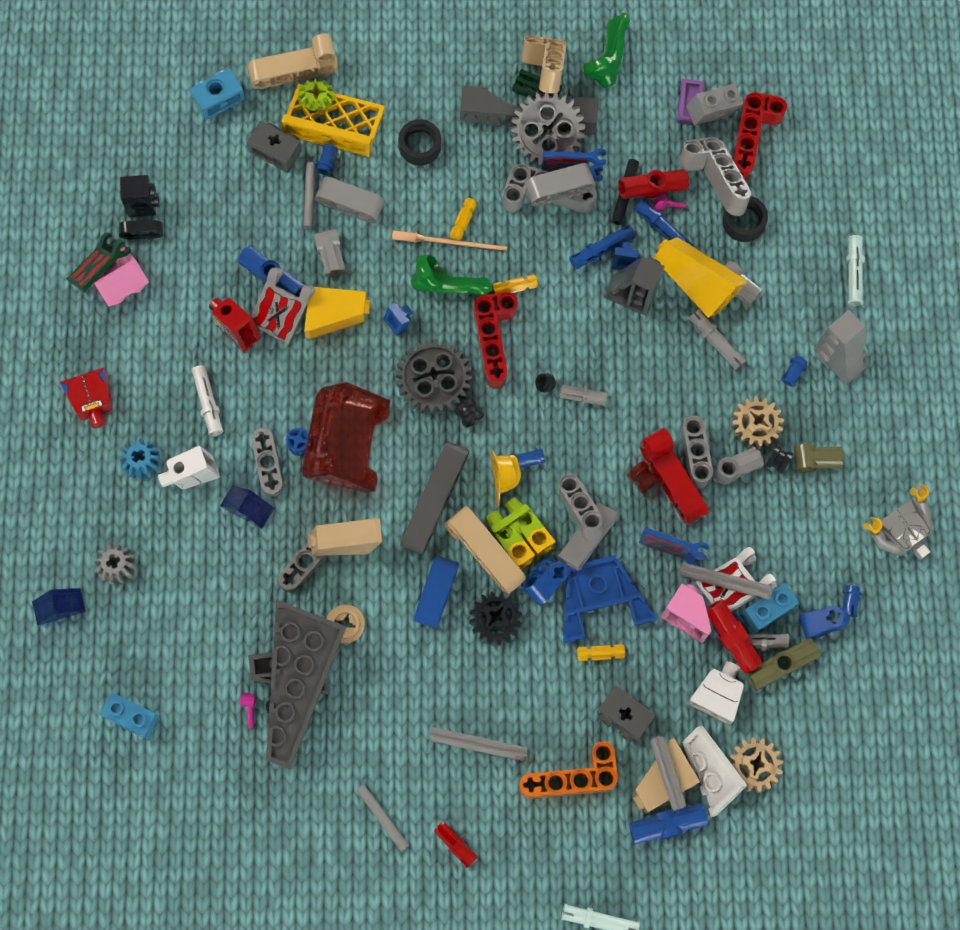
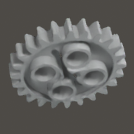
(532, 114)

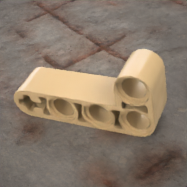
(548, 54)
(294, 65)
(485, 549)

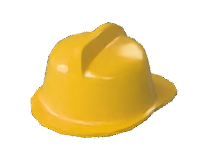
(505, 472)

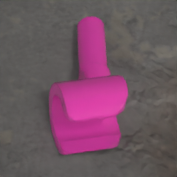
(662, 202)
(249, 700)

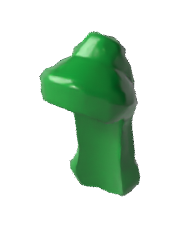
(608, 65)
(433, 278)

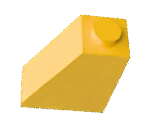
(334, 310)

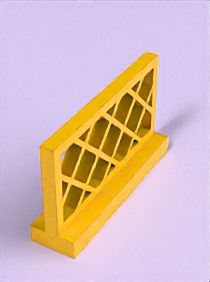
(327, 133)

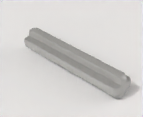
(668, 773)

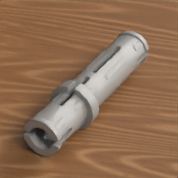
(717, 339)

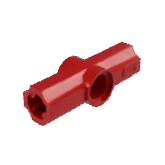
(665, 182)
(733, 636)

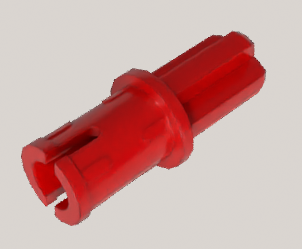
(455, 844)

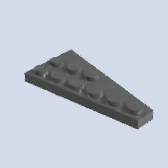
(300, 665)

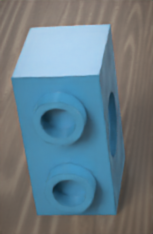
(213, 104)
(766, 612)
(130, 716)

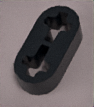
(140, 229)

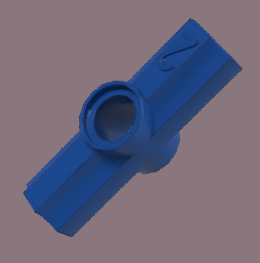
(260, 265)
(668, 824)

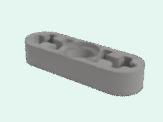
(270, 444)
(289, 571)

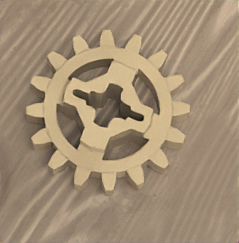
(750, 416)
(766, 767)

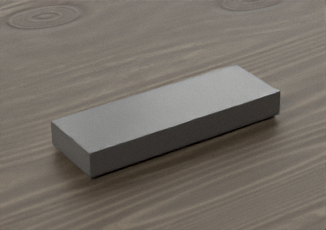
(578, 548)

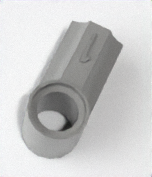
(329, 249)
(750, 290)
(739, 465)

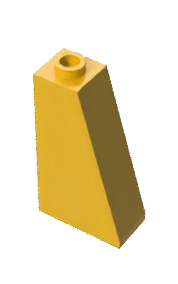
(699, 276)

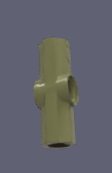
(795, 656)

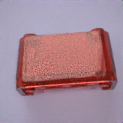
(343, 436)

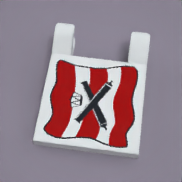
(736, 568)

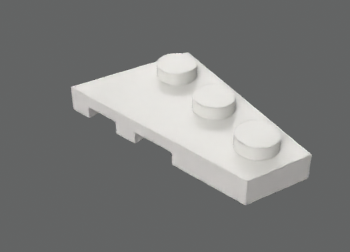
(717, 775)

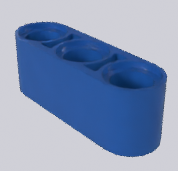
(436, 591)

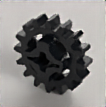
(486, 612)

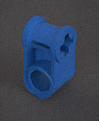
(543, 580)
(819, 622)

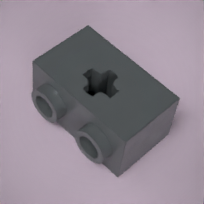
(285, 146)
(618, 702)

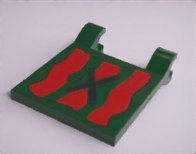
(97, 262)

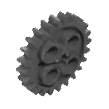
(429, 357)

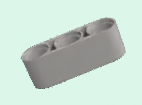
(560, 184)
(349, 199)
(699, 441)
(582, 517)

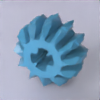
(139, 451)

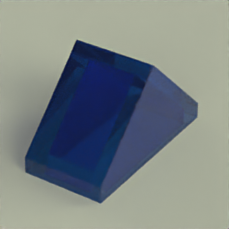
(247, 506)
(58, 605)

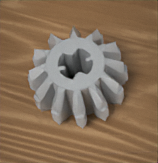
(106, 562)

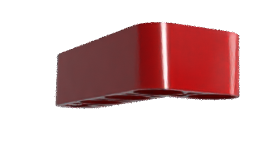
(755, 117)
(493, 341)
(676, 483)

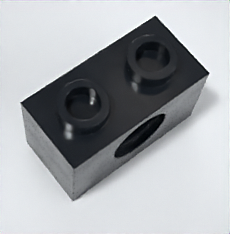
(139, 196)

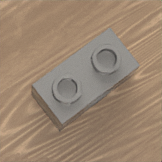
(714, 104)

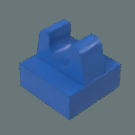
(624, 256)
(397, 318)

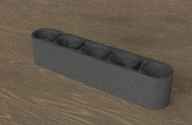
(434, 498)

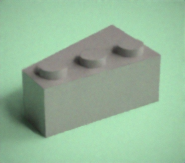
(843, 347)

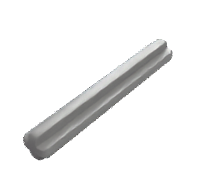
(726, 581)
(478, 744)

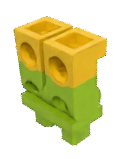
(520, 533)

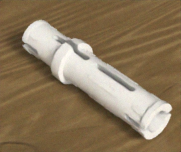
(209, 408)

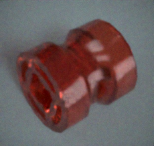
(643, 477)

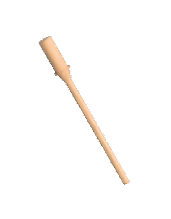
(415, 237)

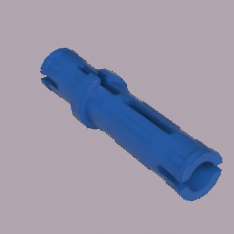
(656, 220)
(594, 251)

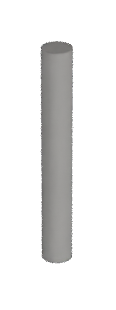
(309, 195)
(382, 818)

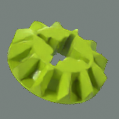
(307, 98)

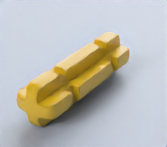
(463, 219)
(516, 284)
(601, 652)

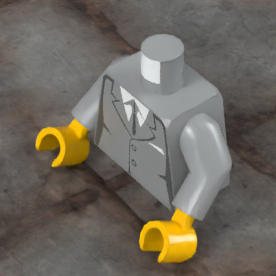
(904, 527)

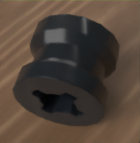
(469, 413)
(779, 459)

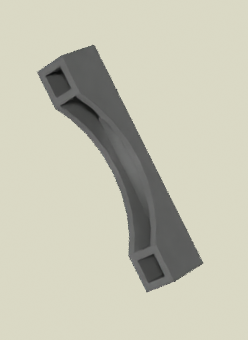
(482, 106)

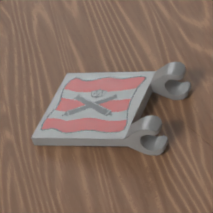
(278, 310)

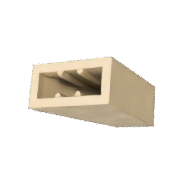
(345, 538)
(651, 789)

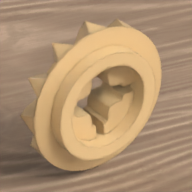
(355, 618)

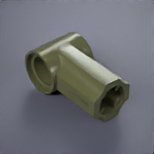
(810, 458)

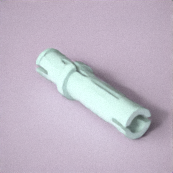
(855, 270)
(588, 917)

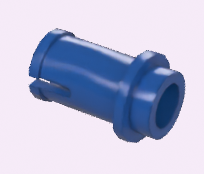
(327, 157)
(794, 371)
(531, 458)
(851, 599)

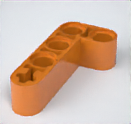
(567, 777)

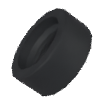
(415, 126)
(747, 235)

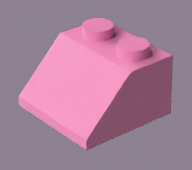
(120, 280)
(688, 613)

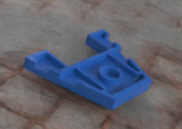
(598, 586)

